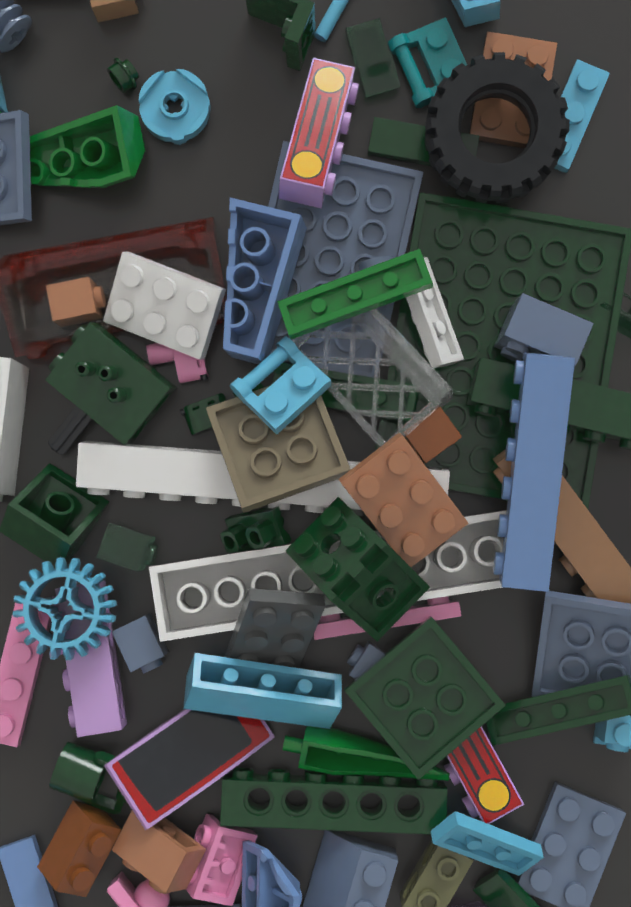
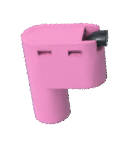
(187, 367)

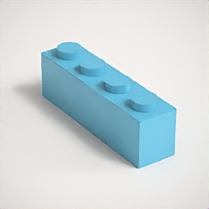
(263, 691)

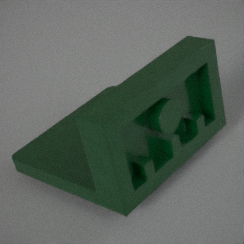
(296, 21)

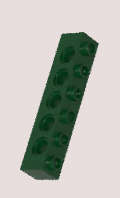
(314, 814)

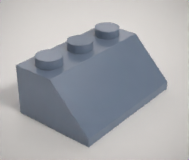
(350, 872)

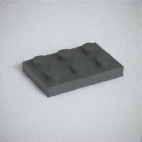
(275, 626)

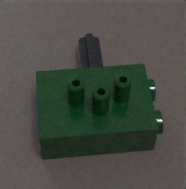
(106, 386)

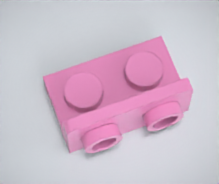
(221, 865)

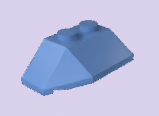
(267, 880)

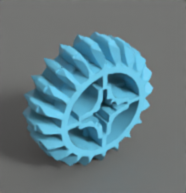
(60, 624)

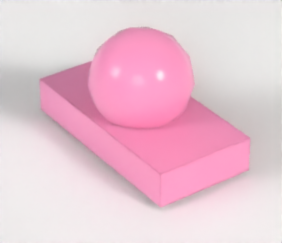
(143, 895)

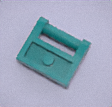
(439, 52)

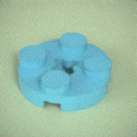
(173, 86)

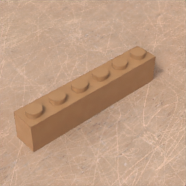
(584, 545)

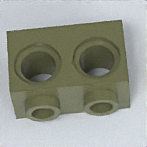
(435, 878)

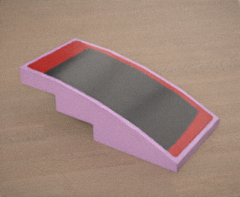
(183, 760)

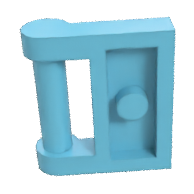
(289, 393)

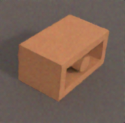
(159, 853)

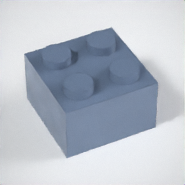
(541, 329)

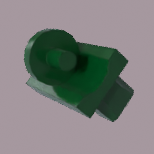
(254, 530)

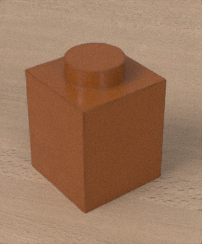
(433, 435)

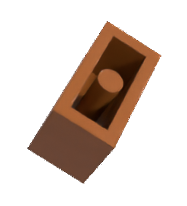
(79, 849)

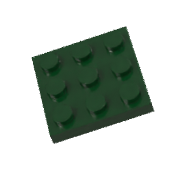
(424, 697)

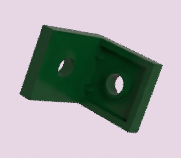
(357, 569)

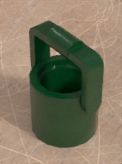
(81, 774)

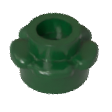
(123, 74)

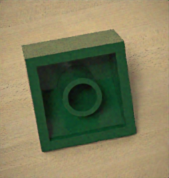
(52, 515)

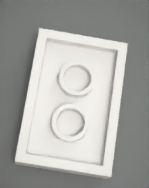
(164, 305)

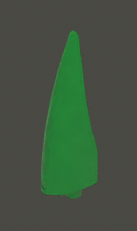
(349, 754)

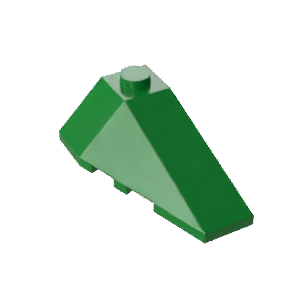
(88, 151)

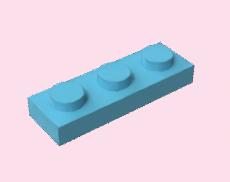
(581, 96)
(486, 843)

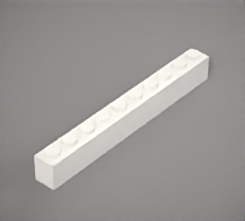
(189, 473)

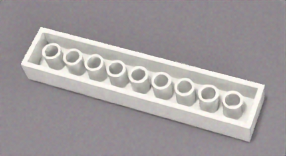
(209, 592)

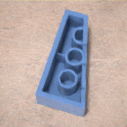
(258, 274)

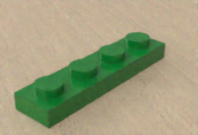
(355, 294)

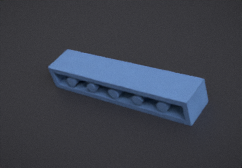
(535, 471)

